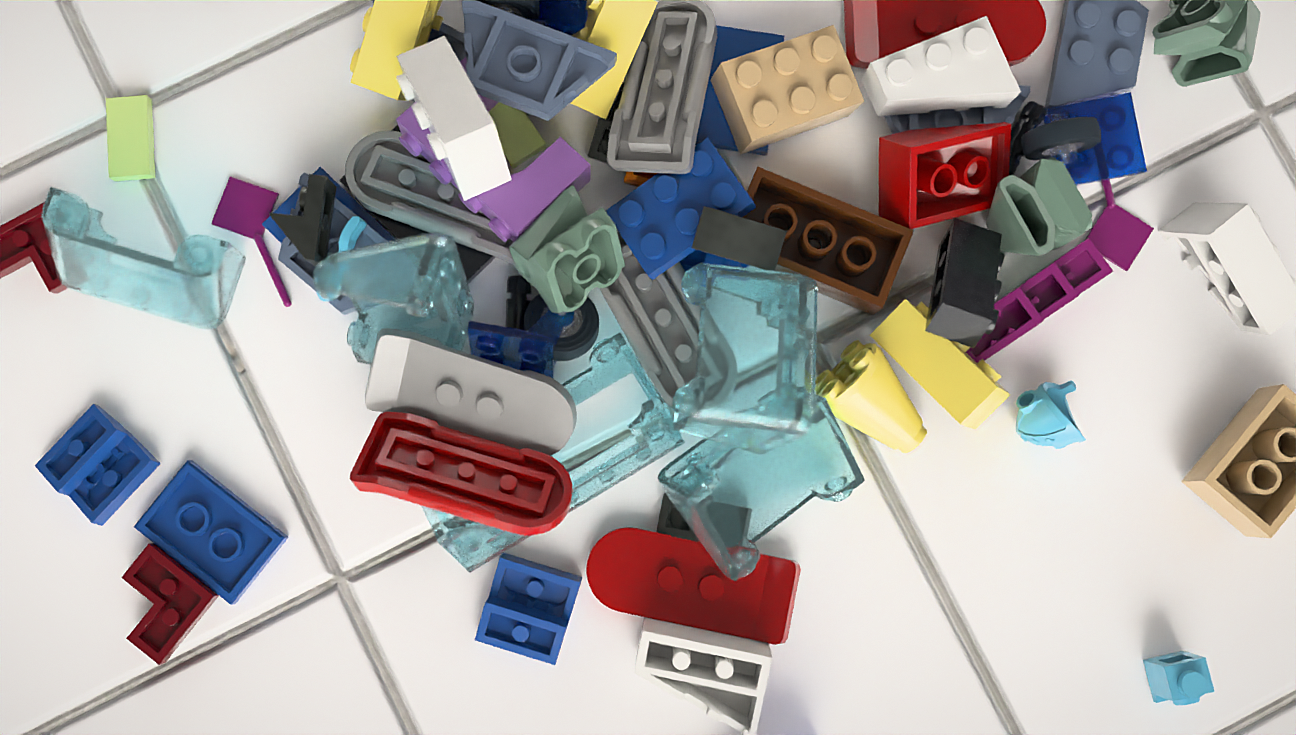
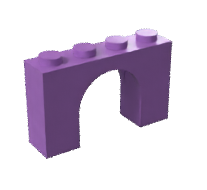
(519, 201)

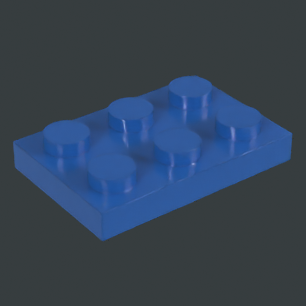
(665, 211)

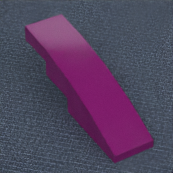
(1042, 296)

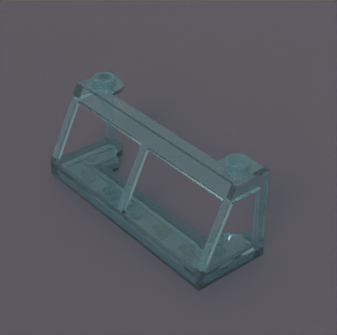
(650, 440)

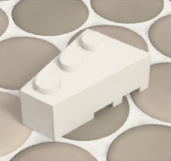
(944, 72)
(455, 116)
(1238, 261)

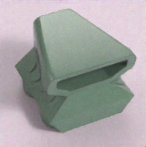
(1210, 36)
(1038, 210)
(568, 252)

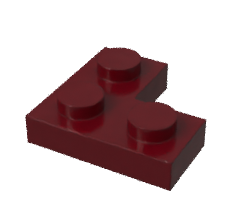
(24, 242)
(177, 602)

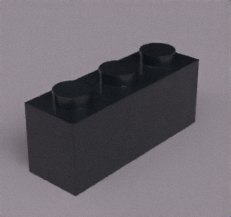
(965, 284)

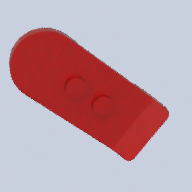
(888, 26)
(463, 475)
(683, 585)

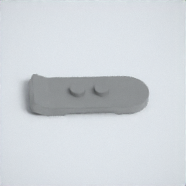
(665, 91)
(403, 188)
(656, 322)
(468, 393)

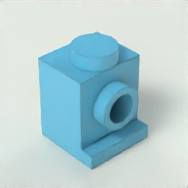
(1178, 677)

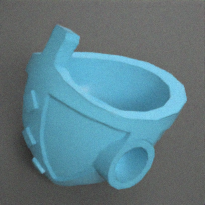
(1046, 416)

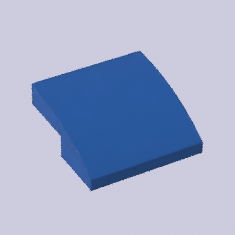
(97, 464)
(528, 608)

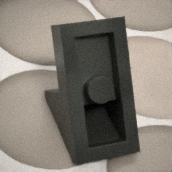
(312, 230)

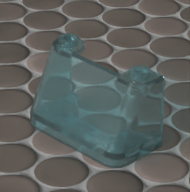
(400, 286)
(190, 290)
(751, 357)
(741, 496)

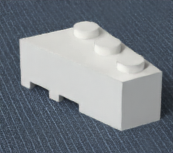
(708, 669)

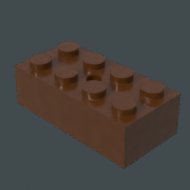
(857, 247)

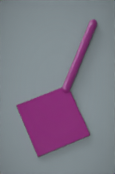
(243, 212)
(1118, 233)

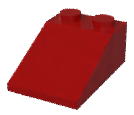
(941, 172)

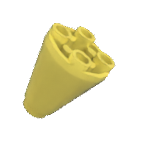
(871, 397)

